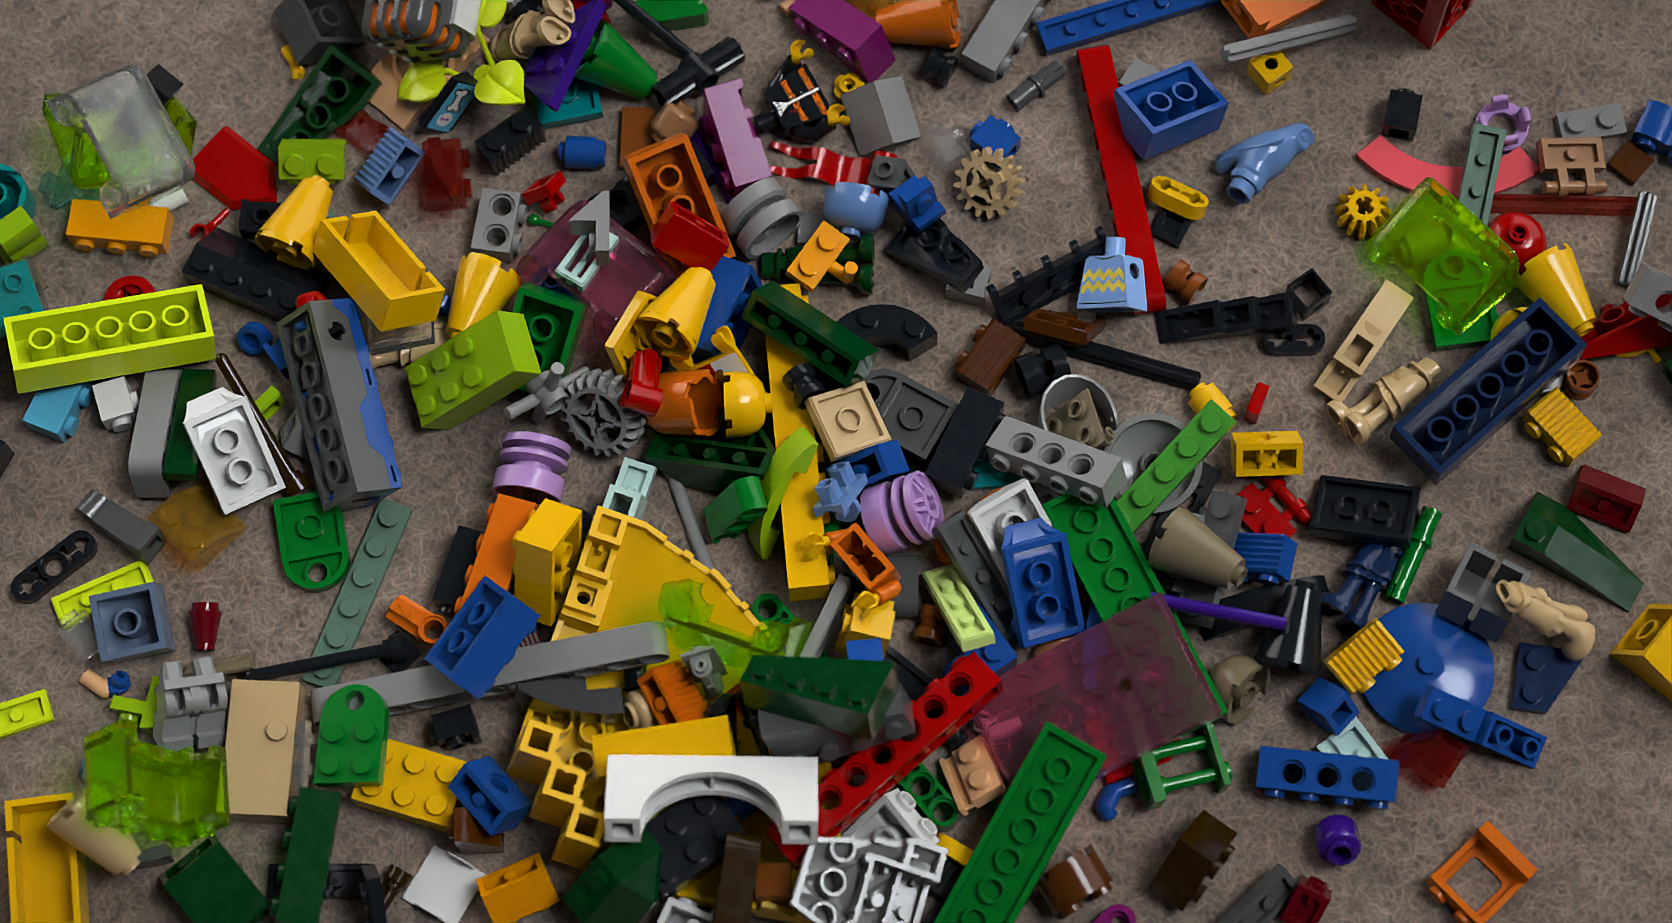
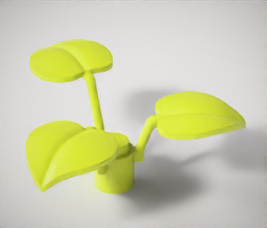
(497, 83)

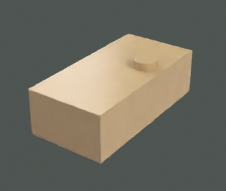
(262, 749)

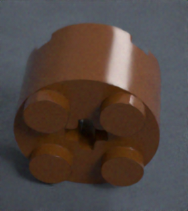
(1073, 881)

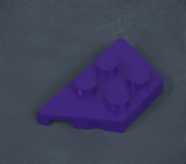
(554, 67)

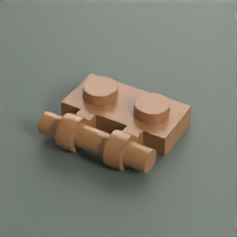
(1571, 156)

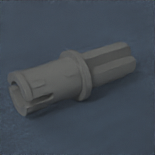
(1036, 85)

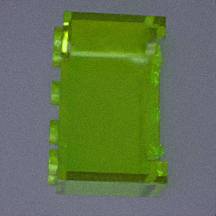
(154, 788)

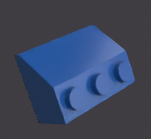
(1169, 109)
(732, 292)
(482, 637)

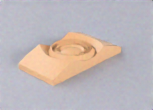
(391, 71)

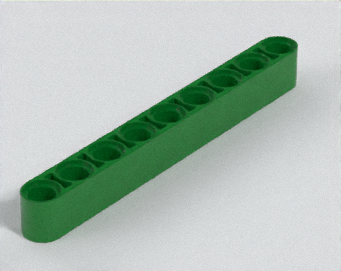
(926, 804)

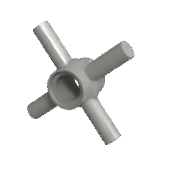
(545, 392)

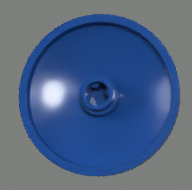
(1435, 655)

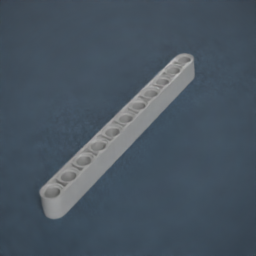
(551, 660)

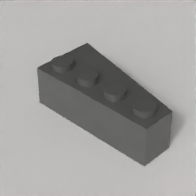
(800, 739)

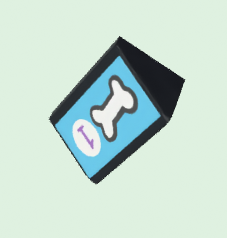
(450, 104)

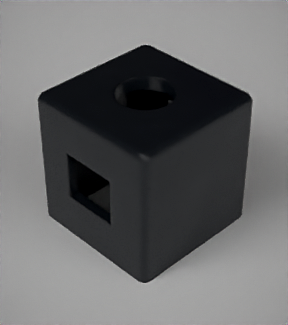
(1311, 276)

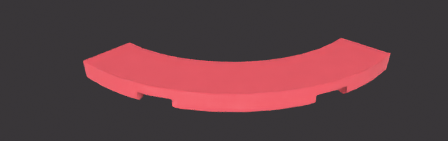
(1408, 172)

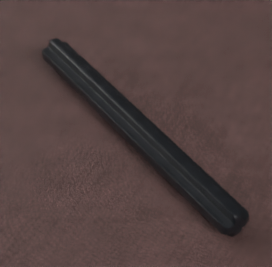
(1119, 359)

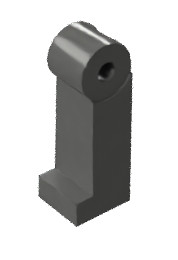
(122, 526)

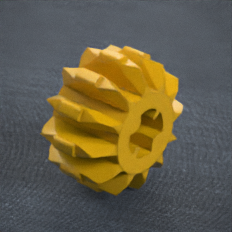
(1354, 201)

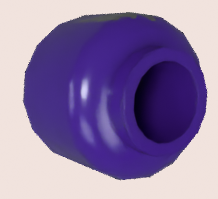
(1337, 840)

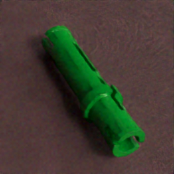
(1412, 558)

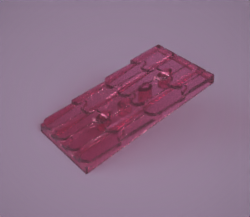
(1080, 691)

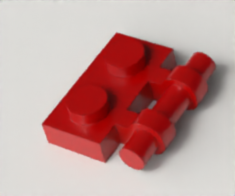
(1261, 514)

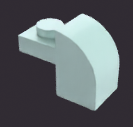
(631, 488)

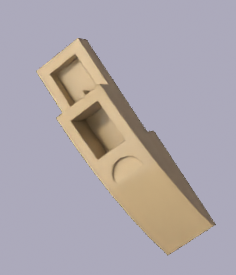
(1363, 342)

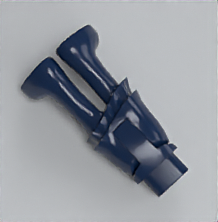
(1369, 568)

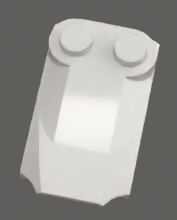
(231, 449)
(1004, 508)

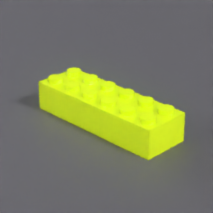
(110, 338)

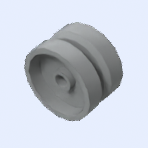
(761, 217)

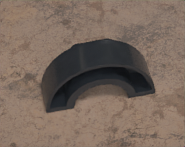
(886, 328)

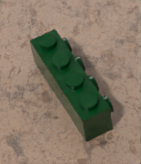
(810, 333)
(308, 856)

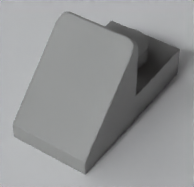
(595, 222)

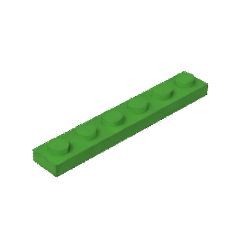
(1174, 464)

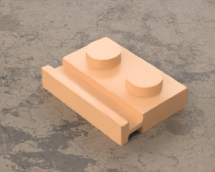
(972, 775)

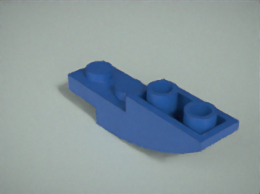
(1480, 726)

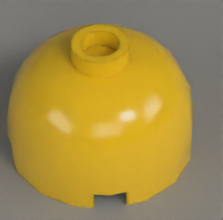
(744, 403)

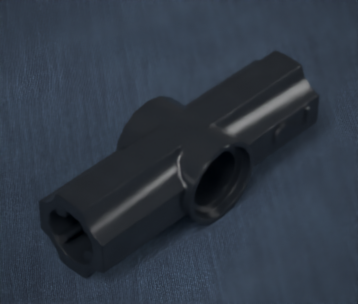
(698, 72)

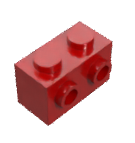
(688, 238)

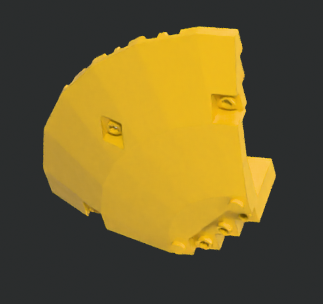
(622, 578)

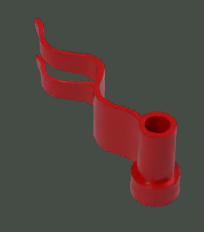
(829, 167)

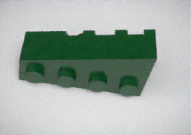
(822, 691)

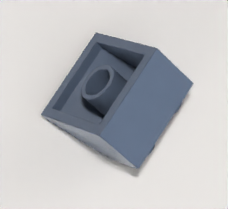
(132, 623)

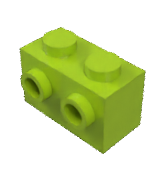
(312, 157)

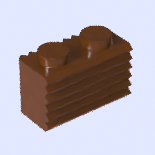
(989, 358)

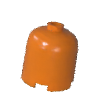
(688, 403)

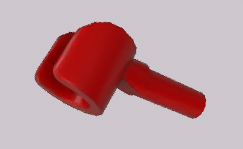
(211, 225)

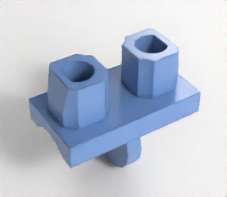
(840, 492)

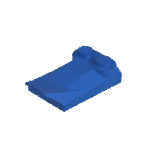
(1040, 583)

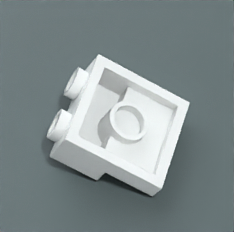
(893, 818)

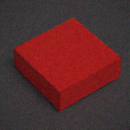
(1256, 402)

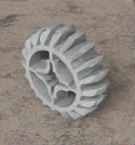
(595, 417)

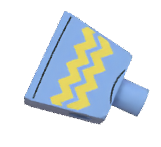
(1113, 281)

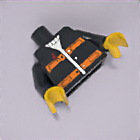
(797, 101)

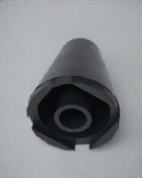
(1301, 641)

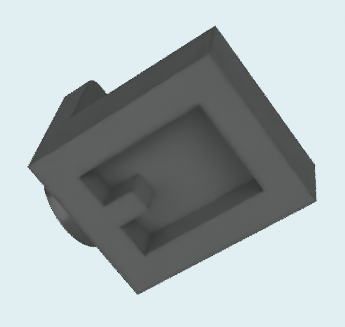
(889, 173)

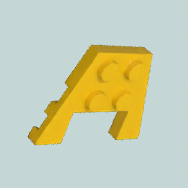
(624, 338)

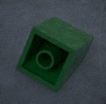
(214, 886)

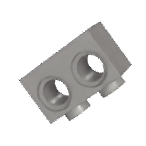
(490, 225)

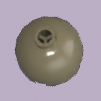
(1238, 683)

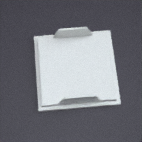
(443, 886)

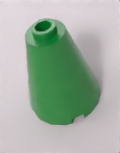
(615, 64)

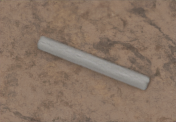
(1289, 38)

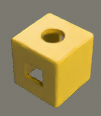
(1265, 77)

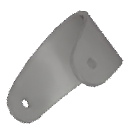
(1071, 385)

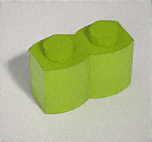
(20, 236)

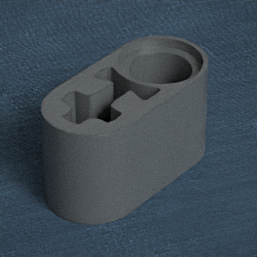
(907, 601)

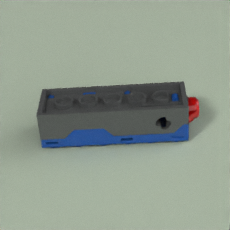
(338, 402)

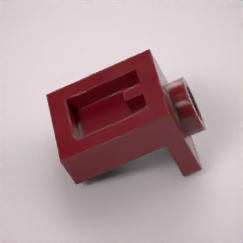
(1307, 901)

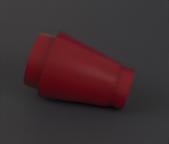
(205, 624)

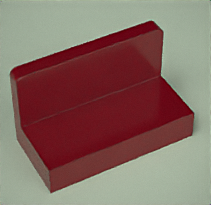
(1606, 498)

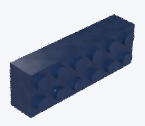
(1487, 391)

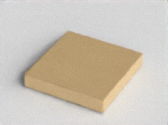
(847, 420)

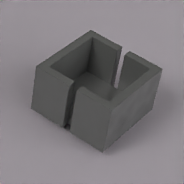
(1475, 598)

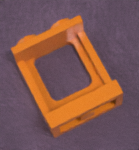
(1499, 857)

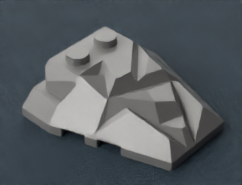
(866, 879)

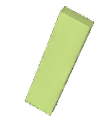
(958, 608)

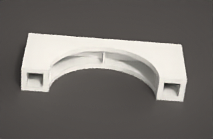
(647, 783)

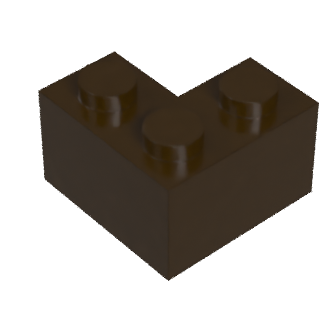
(1193, 859)

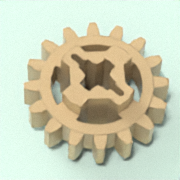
(995, 195)

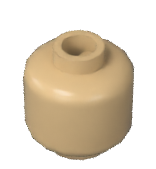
(638, 711)

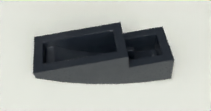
(571, 700)

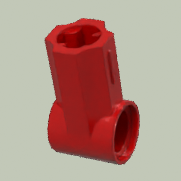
(642, 388)

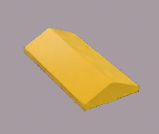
(687, 738)

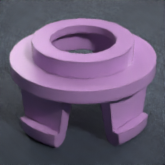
(1502, 107)

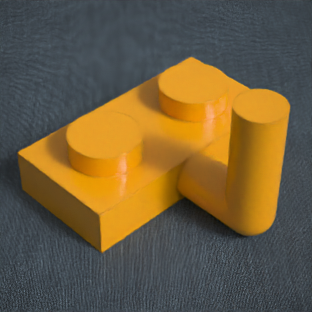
(820, 257)

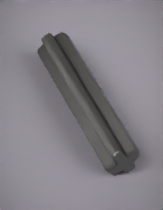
(1637, 237)

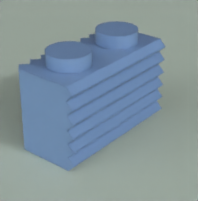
(390, 166)

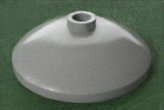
(1143, 440)

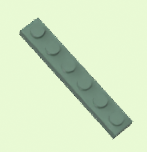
(360, 588)

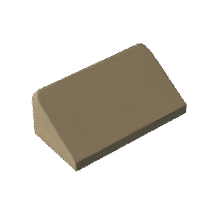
(232, 667)

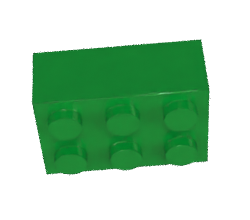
(553, 324)

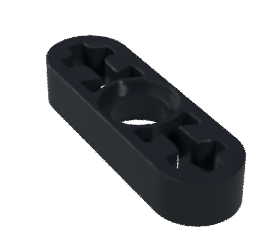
(40, 564)

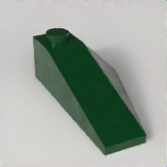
(1568, 548)

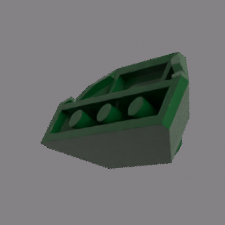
(711, 460)
(618, 884)

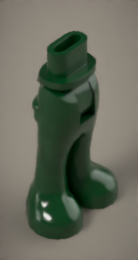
(776, 263)

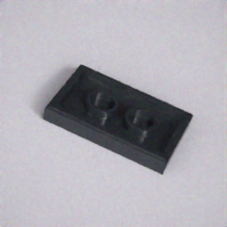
(1365, 511)

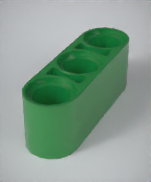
(735, 509)

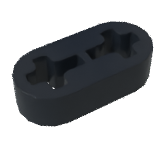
(1294, 347)

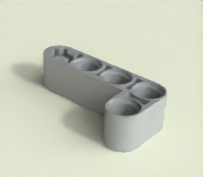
(152, 433)

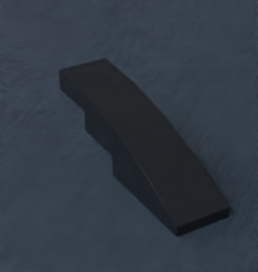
(1227, 318)

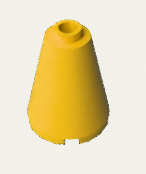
(296, 223)
(1559, 284)
(479, 291)
(678, 314)

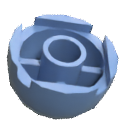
(854, 209)

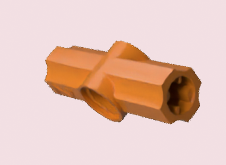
(414, 619)

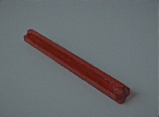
(1564, 205)

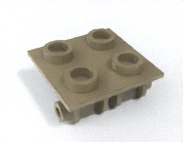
(1080, 422)

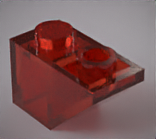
(1430, 754)

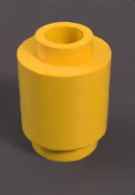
(1204, 393)

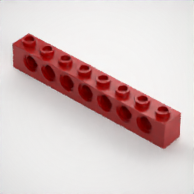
(905, 757)

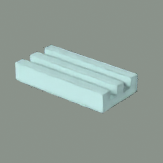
(572, 277)

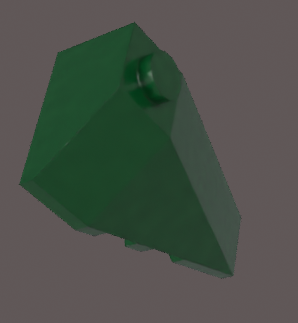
(325, 101)

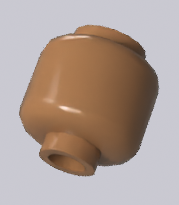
(674, 120)

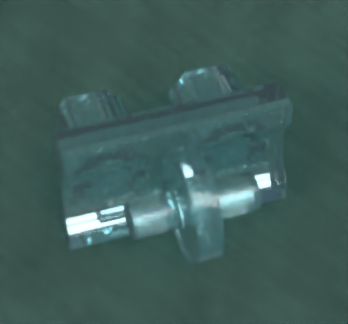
(62, 190)

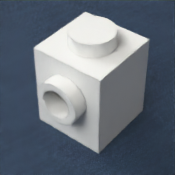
(116, 404)

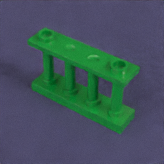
(1156, 787)

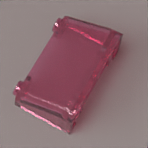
(611, 290)

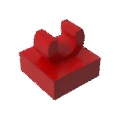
(546, 192)

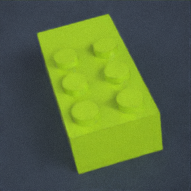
(473, 370)

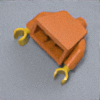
(864, 560)

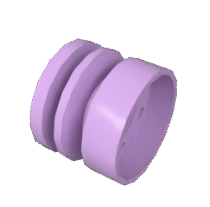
(533, 464)
(901, 512)

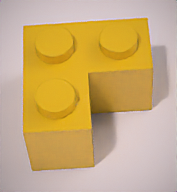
(876, 625)

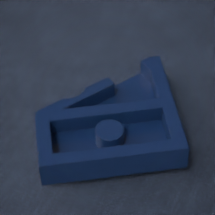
(1540, 677)

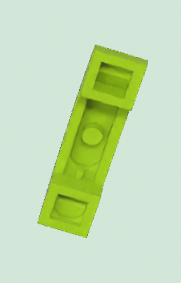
(791, 457)

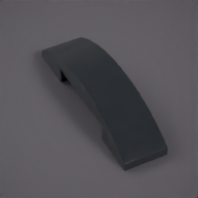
(1260, 599)

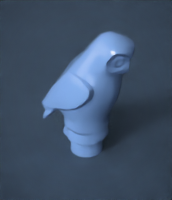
(1261, 159)

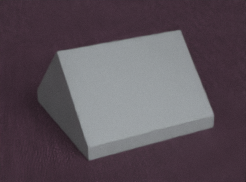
(880, 115)

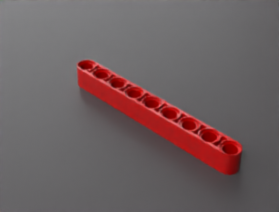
(1120, 169)

